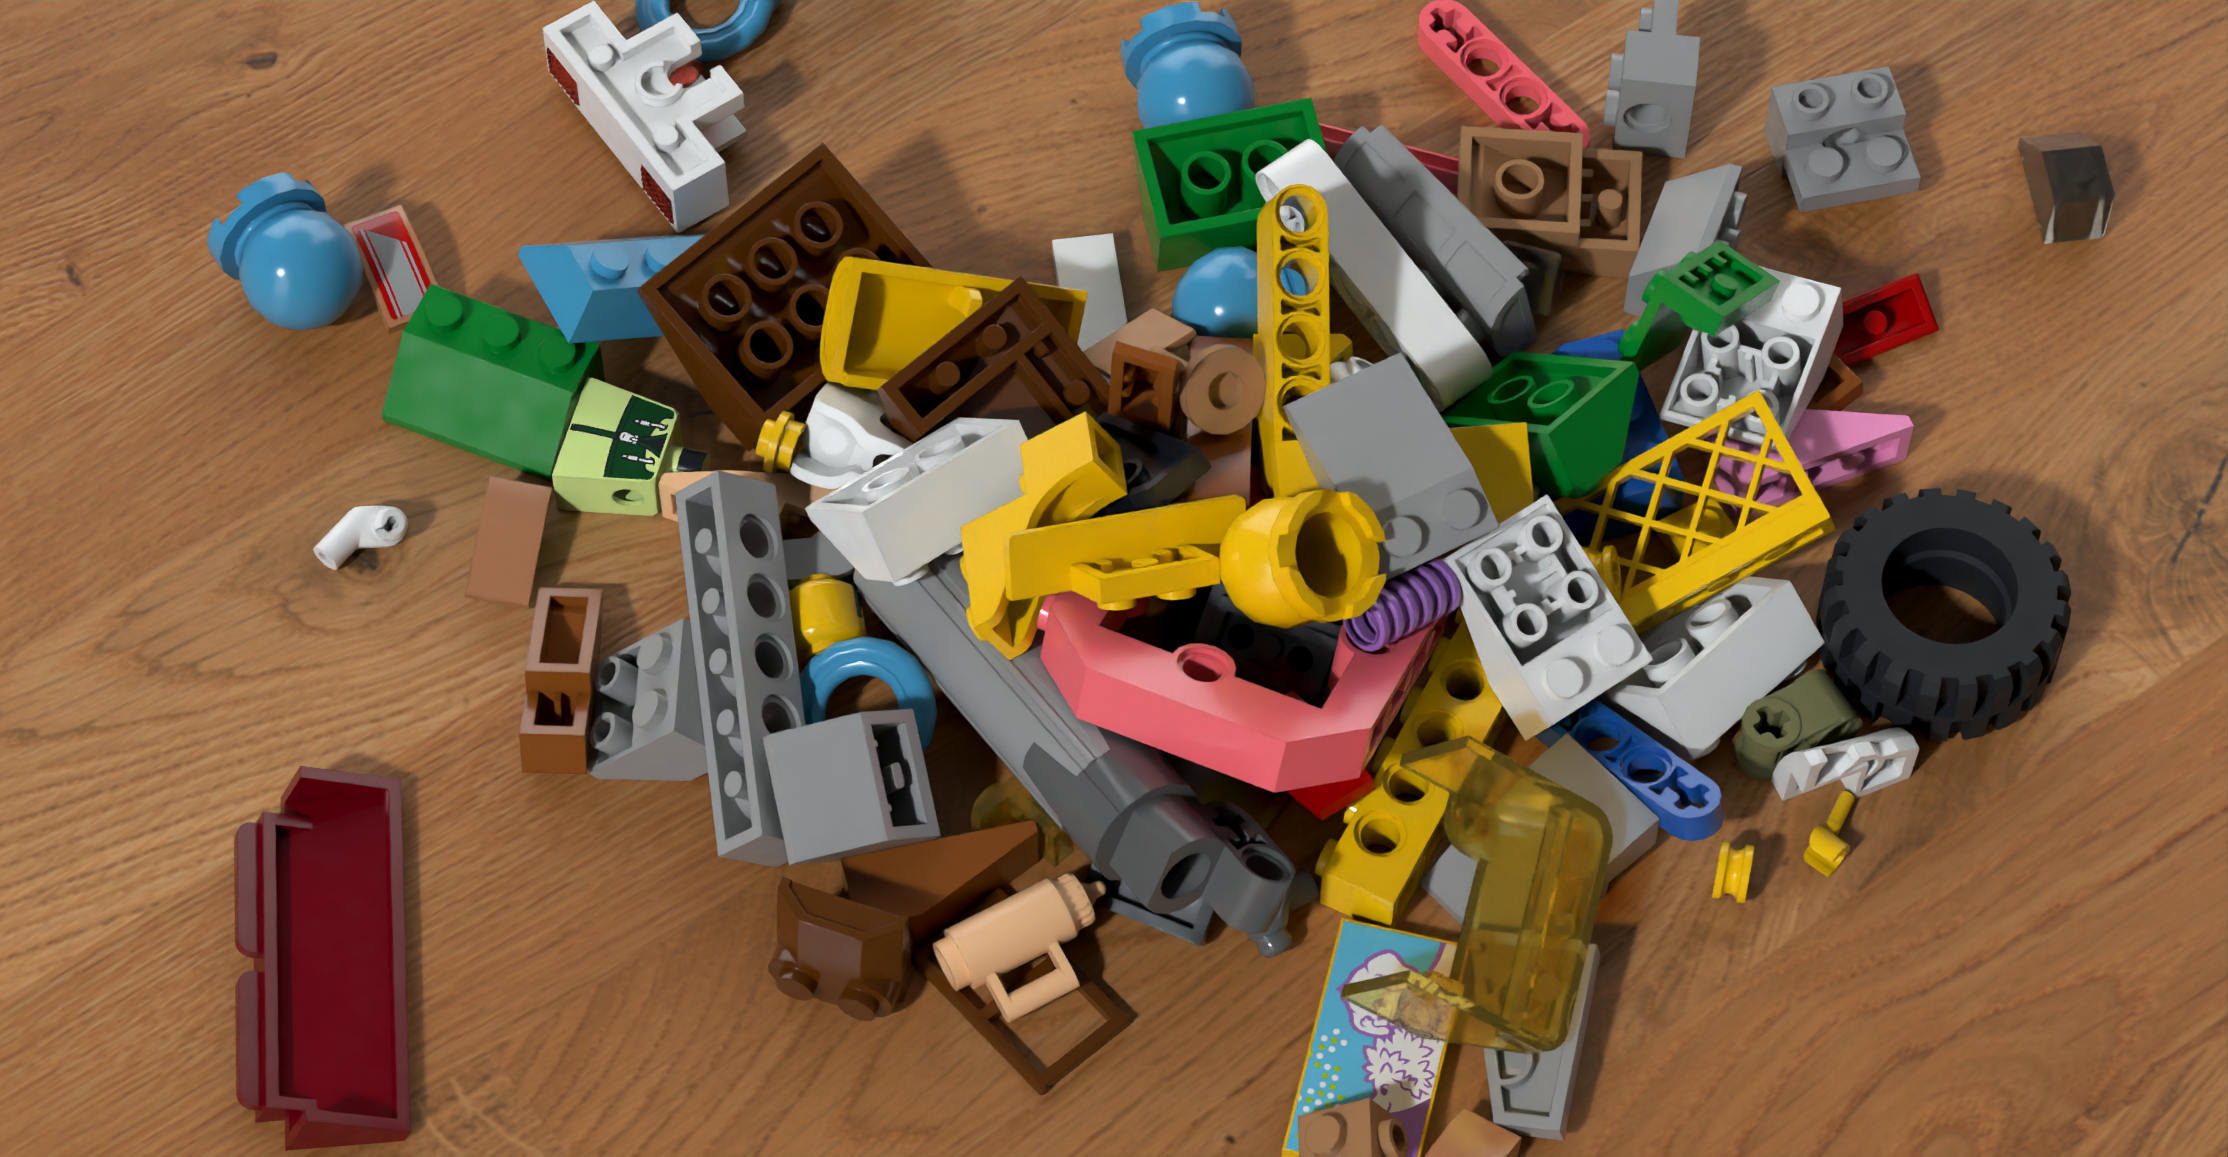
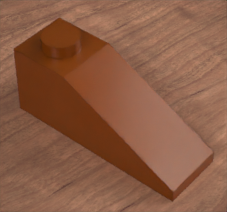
(940, 877)

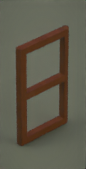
(982, 1019)

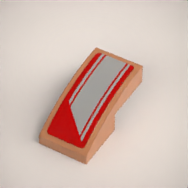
(392, 264)

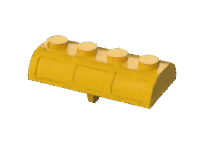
(892, 312)

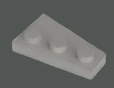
(1536, 1091)

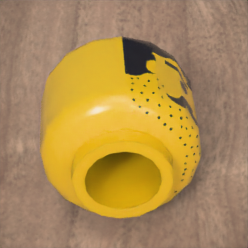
(824, 614)

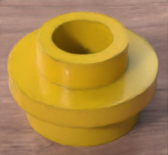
(780, 442)

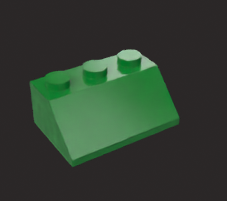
(1202, 177)
(488, 381)
(1572, 410)

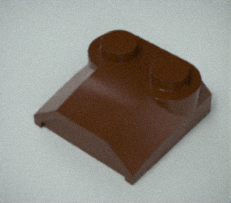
(840, 952)

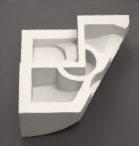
(1860, 762)

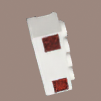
(651, 106)

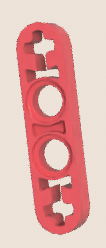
(1491, 91)

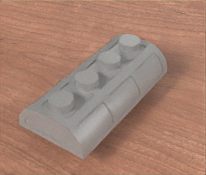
(1442, 239)

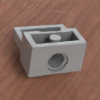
(1653, 85)
(1841, 139)

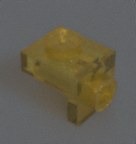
(1014, 804)

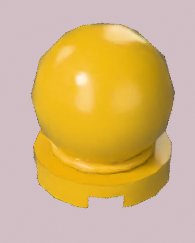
(1303, 559)

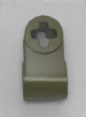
(1792, 720)

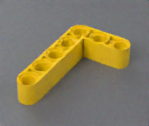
(1282, 311)

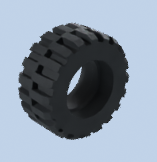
(1954, 546)

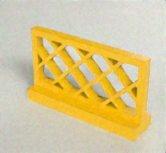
(1725, 559)

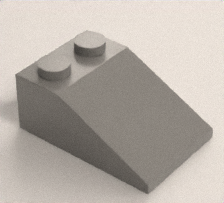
(1395, 452)

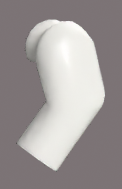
(361, 529)

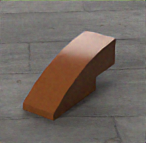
(561, 681)

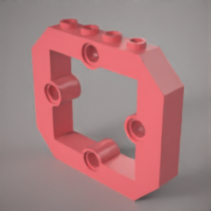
(1207, 715)

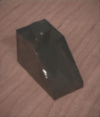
(2067, 186)

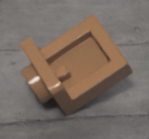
(1352, 1131)

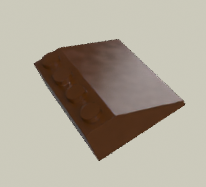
(756, 288)

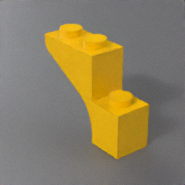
(1063, 480)

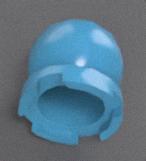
(1187, 65)
(288, 254)
(1221, 293)

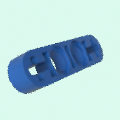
(1640, 752)

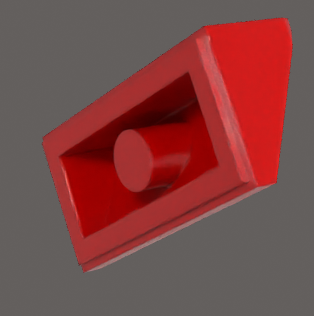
(1884, 319)

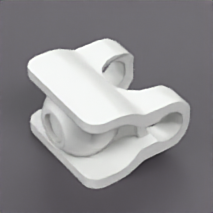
(845, 436)

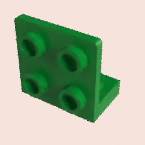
(1702, 293)

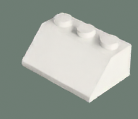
(919, 498)
(1715, 664)

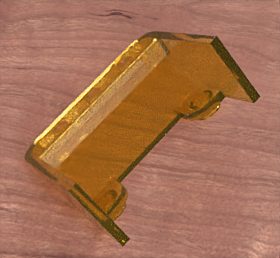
(1526, 913)

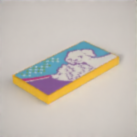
(1363, 1055)

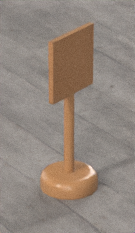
(1219, 384)

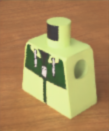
(619, 453)

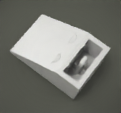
(1772, 350)
(1542, 618)

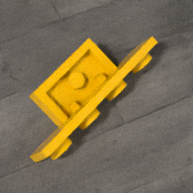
(1124, 554)

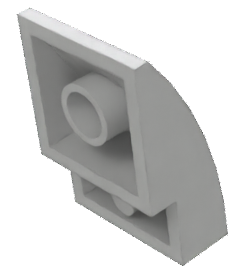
(1577, 770)

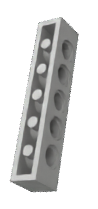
(740, 652)

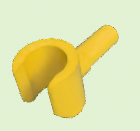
(1826, 849)

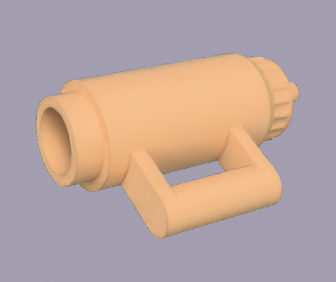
(1016, 933)

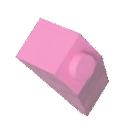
(1829, 448)

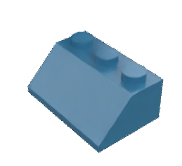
(596, 283)

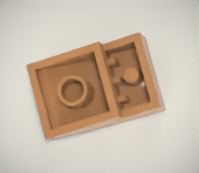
(1554, 195)

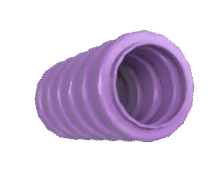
(1406, 605)

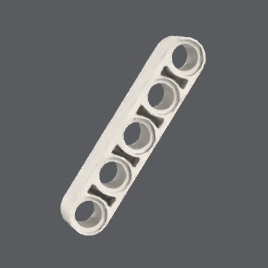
(1381, 279)

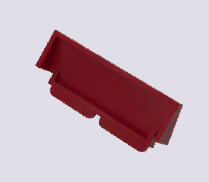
(328, 983)

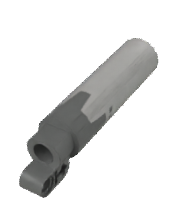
(1098, 786)

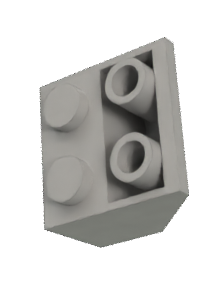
(1687, 218)
(649, 711)
(851, 786)

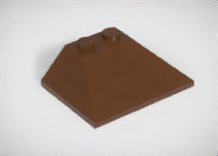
(997, 364)

